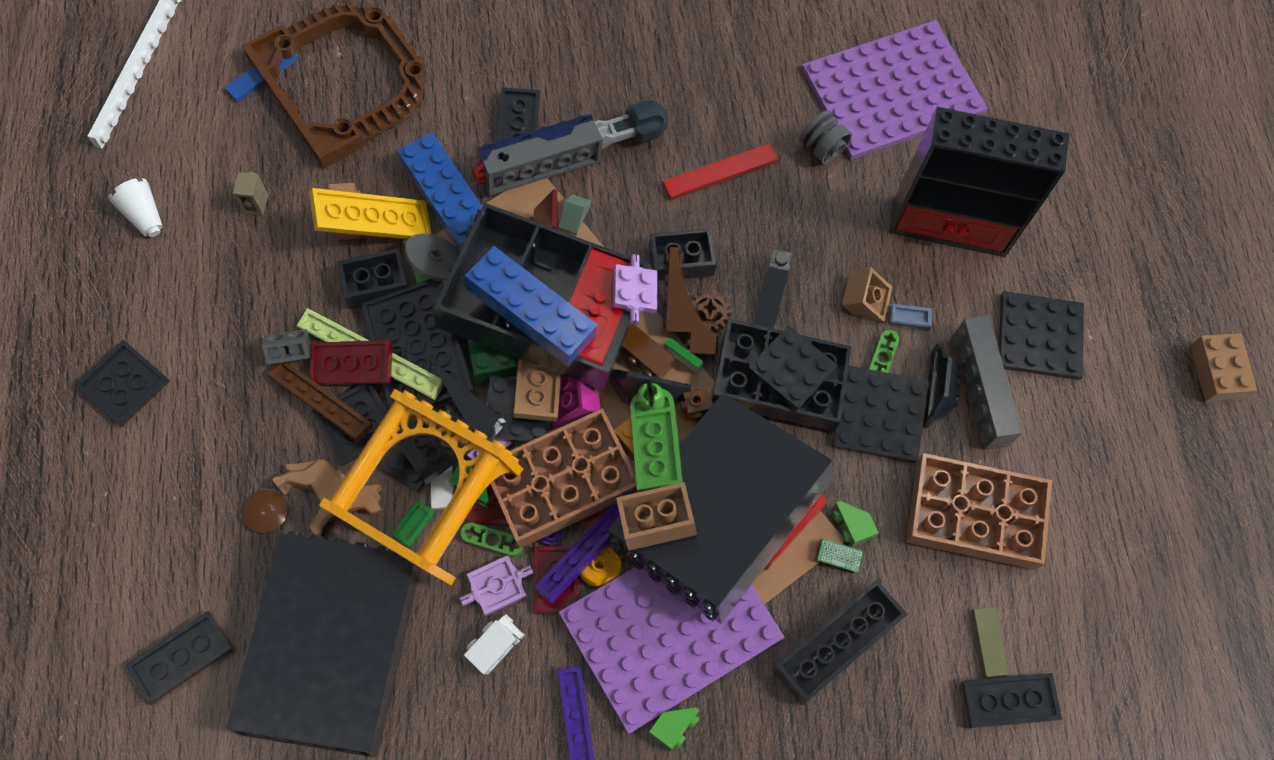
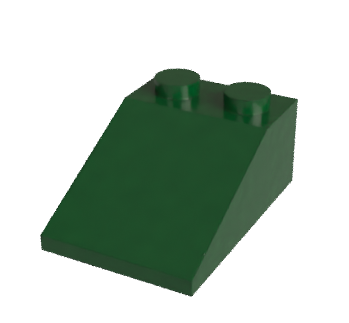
(490, 362)

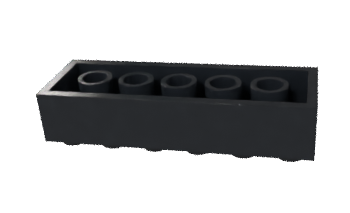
(839, 642)

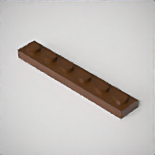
(320, 400)

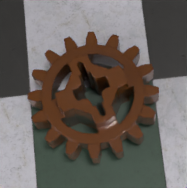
(718, 309)

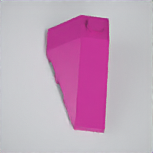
(575, 401)

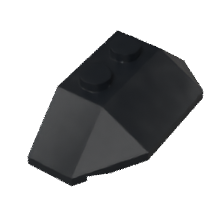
(628, 383)
(942, 386)

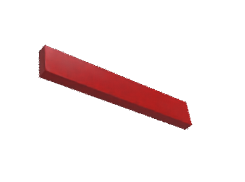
(720, 171)

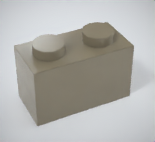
(250, 193)

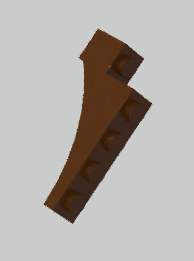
(681, 314)

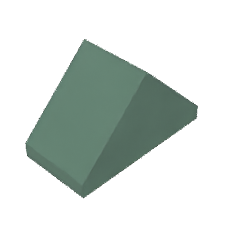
(574, 214)

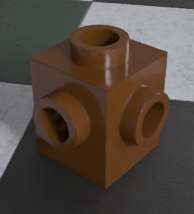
(695, 403)

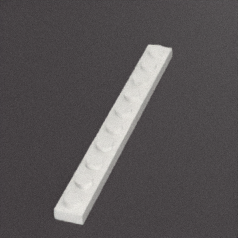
(131, 72)

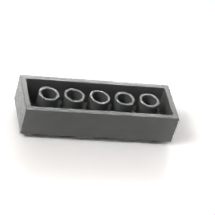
(986, 383)

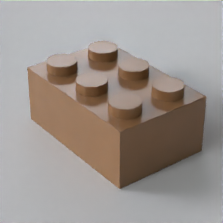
(1223, 367)
(656, 516)

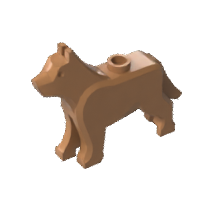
(324, 480)

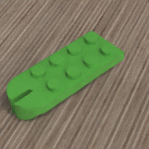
(655, 439)

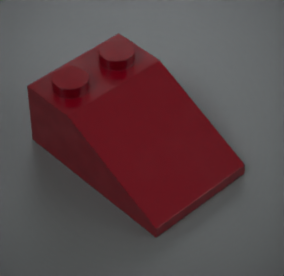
(547, 210)

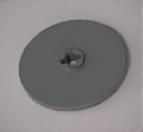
(430, 255)

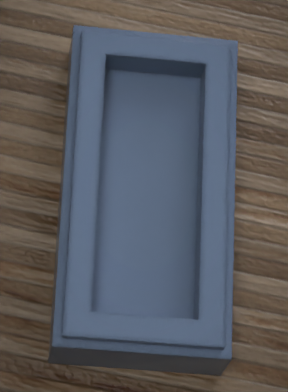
(910, 316)

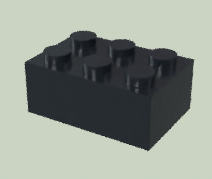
(696, 252)
(371, 276)

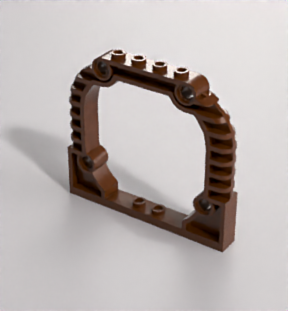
(328, 140)

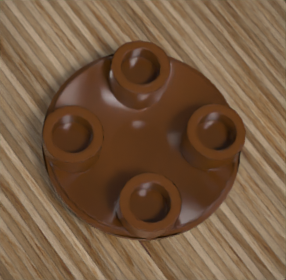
(265, 511)

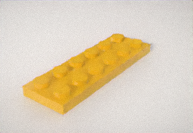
(368, 214)

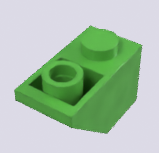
(855, 523)
(672, 725)

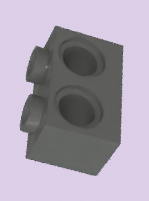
(286, 346)

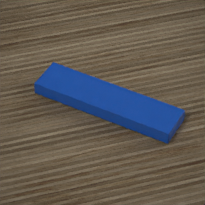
(252, 80)

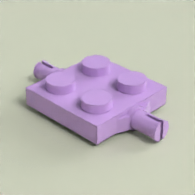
(634, 289)
(496, 585)

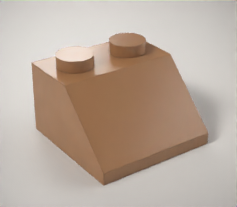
(867, 294)

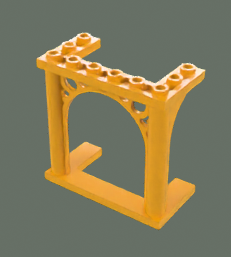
(488, 465)

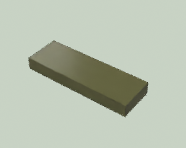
(990, 642)

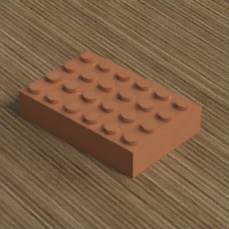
(564, 478)
(979, 511)

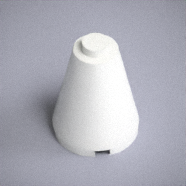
(138, 206)

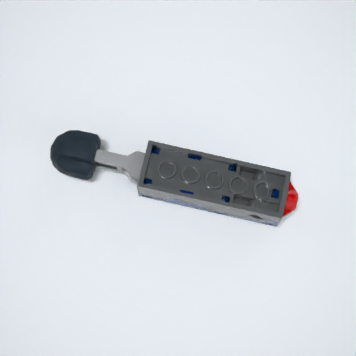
(563, 147)

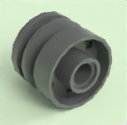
(825, 137)

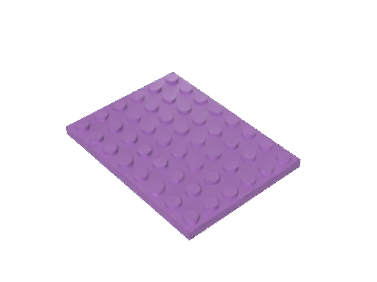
(892, 87)
(656, 648)

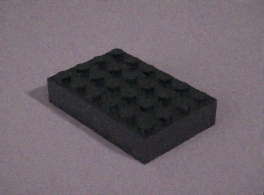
(744, 344)

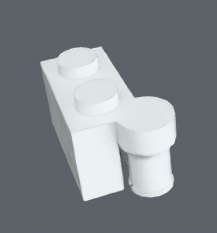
(493, 644)

